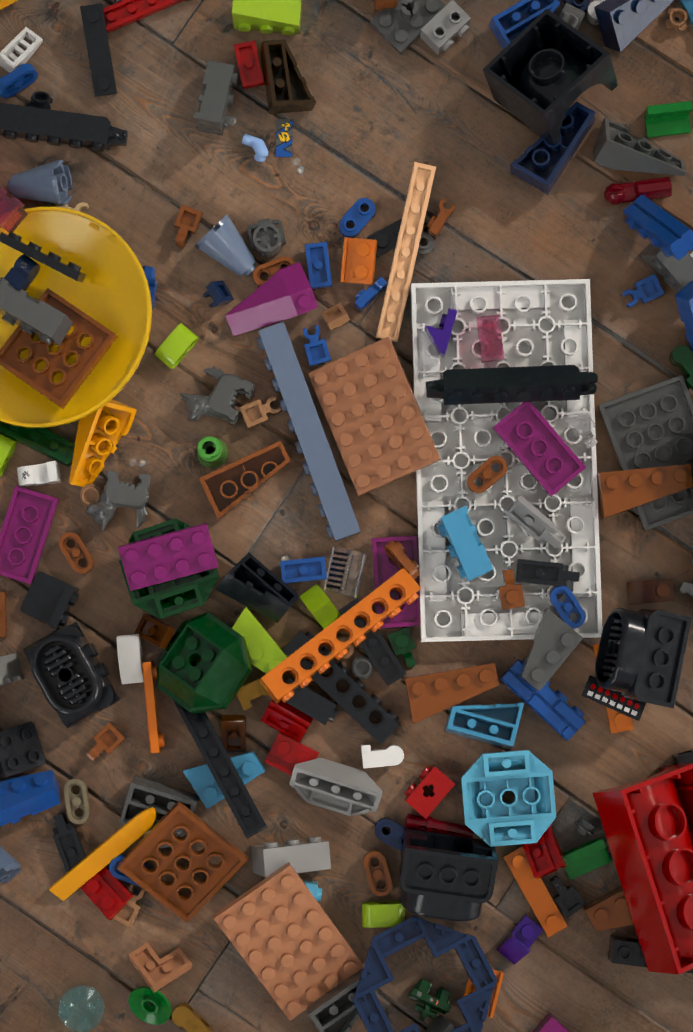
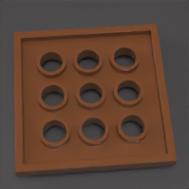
(74, 374)
(168, 892)

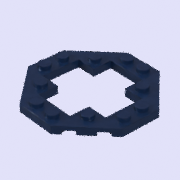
(439, 941)

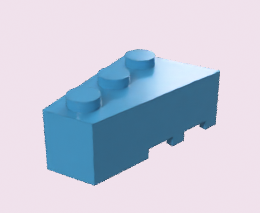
(464, 544)
(486, 723)
(205, 785)

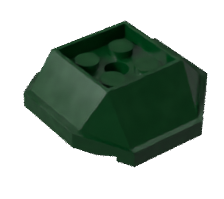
(173, 595)
(221, 669)

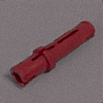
(437, 826)

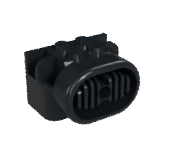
(643, 654)
(89, 686)
(446, 875)

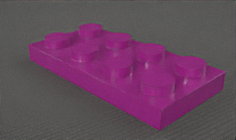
(539, 447)
(25, 533)
(168, 556)
(384, 569)

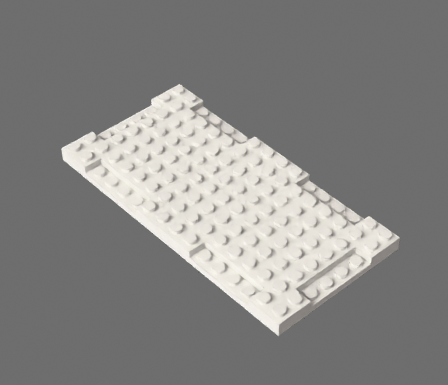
(539, 327)

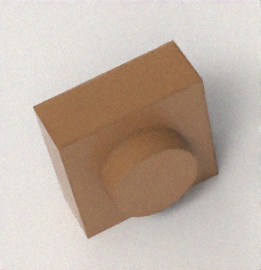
(335, 316)

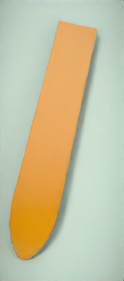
(104, 854)

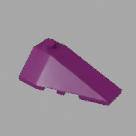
(276, 300)

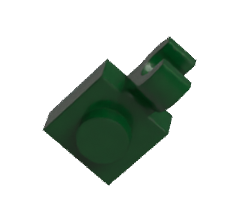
(402, 644)

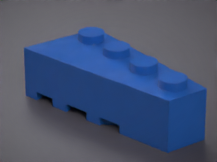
(27, 796)

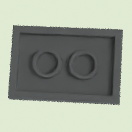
(403, 23)

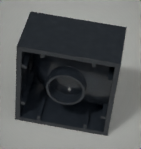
(547, 72)

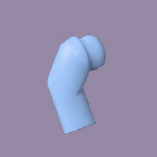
(258, 145)

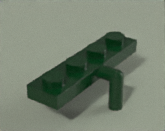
(41, 441)

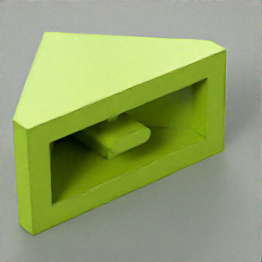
(320, 606)

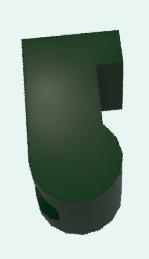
(683, 358)

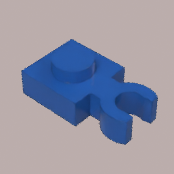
(646, 291)
(365, 297)
(316, 350)

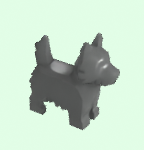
(222, 398)
(120, 494)

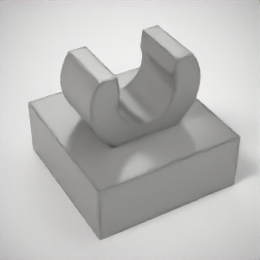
(572, 15)

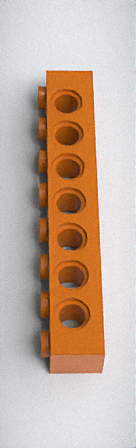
(400, 582)

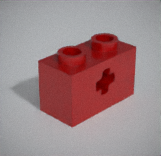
(441, 786)

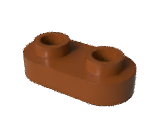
(270, 268)
(486, 474)
(76, 553)
(396, 554)
(377, 873)

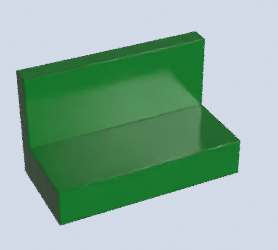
(667, 119)
(585, 858)

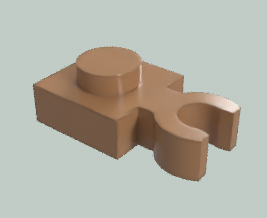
(256, 413)
(131, 909)

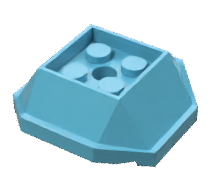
(529, 811)

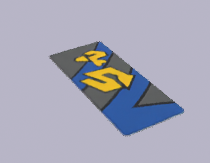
(284, 134)

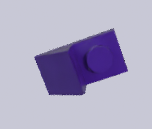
(439, 337)
(519, 940)

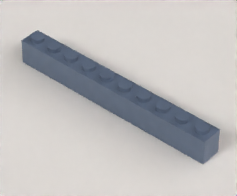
(309, 431)

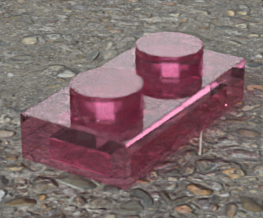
(490, 338)

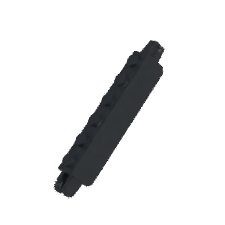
(59, 127)
(512, 384)

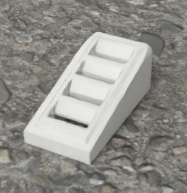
(7, 55)

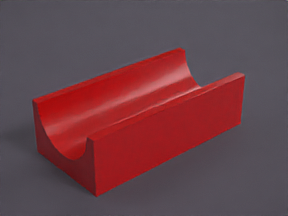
(653, 854)

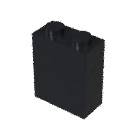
(313, 703)

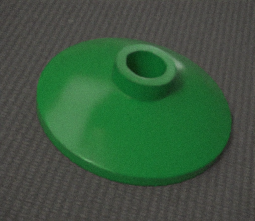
(149, 1006)

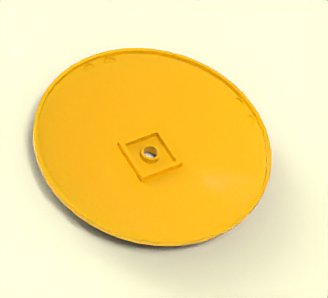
(111, 293)

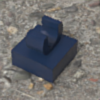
(219, 293)

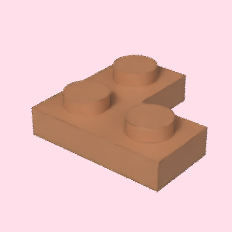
(159, 971)

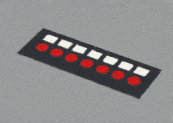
(613, 699)

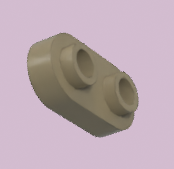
(76, 801)

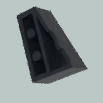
(258, 588)

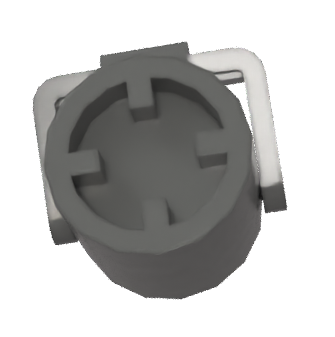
(267, 237)

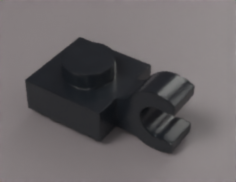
(568, 898)

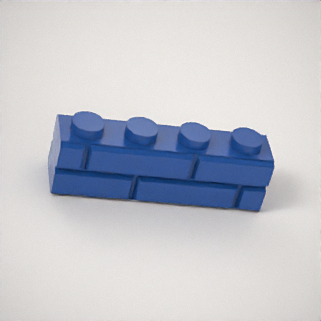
(659, 227)
(545, 703)

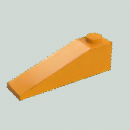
(98, 438)

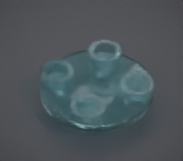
(81, 1008)

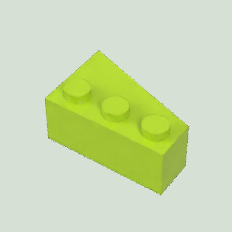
(267, 16)
(262, 649)

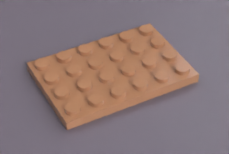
(374, 416)
(288, 940)

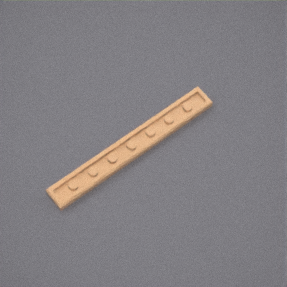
(406, 251)

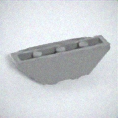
(336, 787)

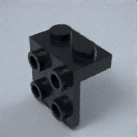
(50, 600)
(20, 750)

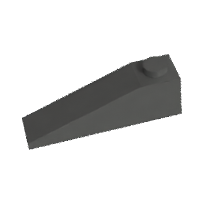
(625, 152)

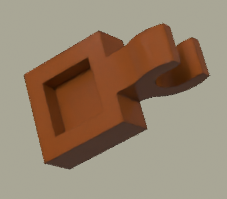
(187, 222)
(437, 223)
(511, 594)
(106, 740)

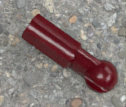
(628, 192)

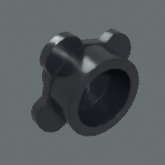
(41, 100)

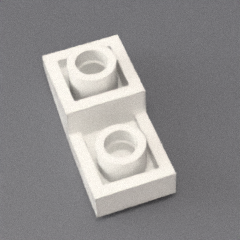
(130, 658)

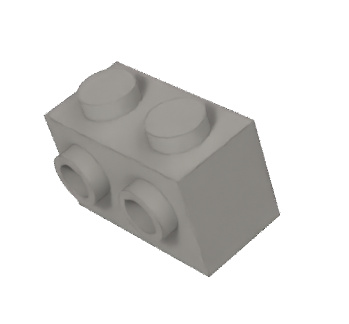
(445, 28)

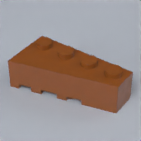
(635, 487)
(444, 689)

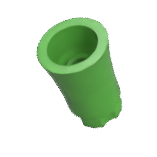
(215, 459)

